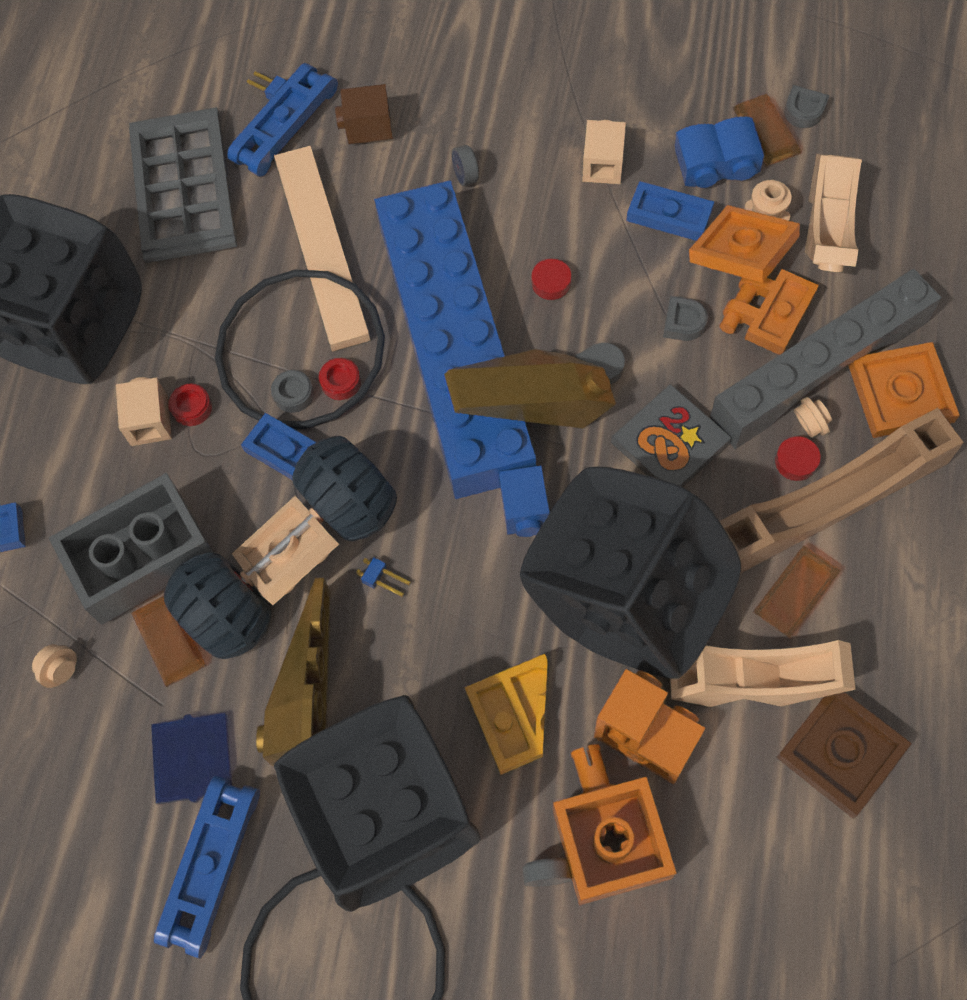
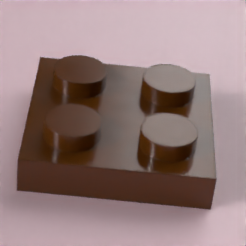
(844, 752)

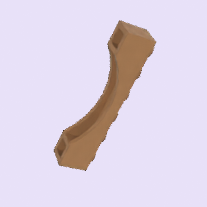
(887, 467)

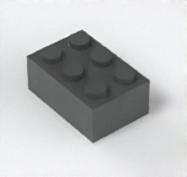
(129, 548)

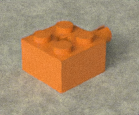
(628, 813)

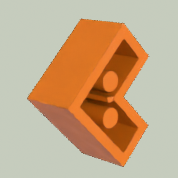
(646, 728)

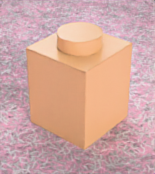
(603, 151)
(143, 411)

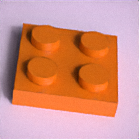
(744, 243)
(901, 387)

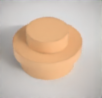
(813, 417)
(54, 665)

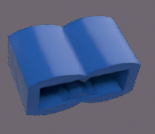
(719, 152)

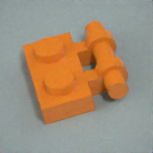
(779, 314)

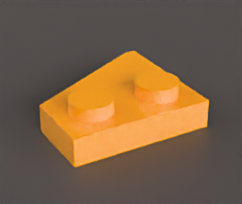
(512, 712)

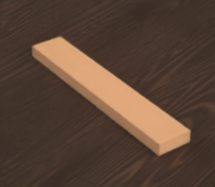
(321, 247)

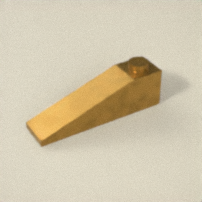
(532, 388)
(301, 689)

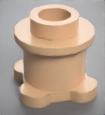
(771, 199)

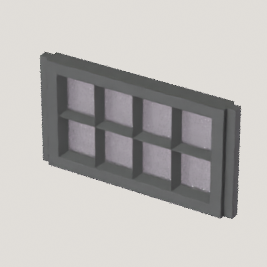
(182, 185)

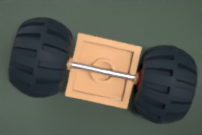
(222, 605)

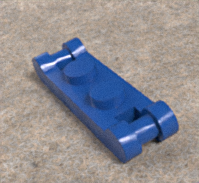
(281, 118)
(206, 866)

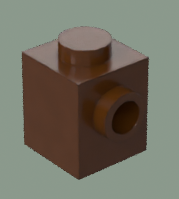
(364, 114)

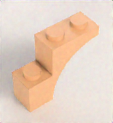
(832, 217)
(766, 676)

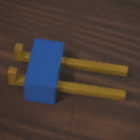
(274, 85)
(374, 573)

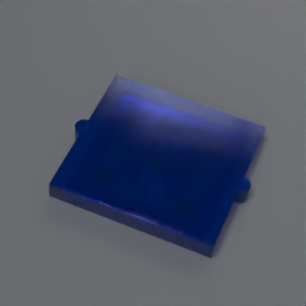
(189, 756)

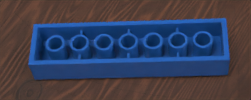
(449, 330)

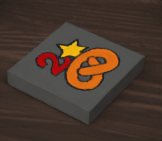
(671, 438)

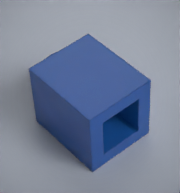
(523, 500)

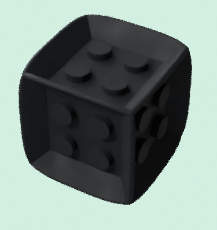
(62, 290)
(633, 569)
(375, 803)

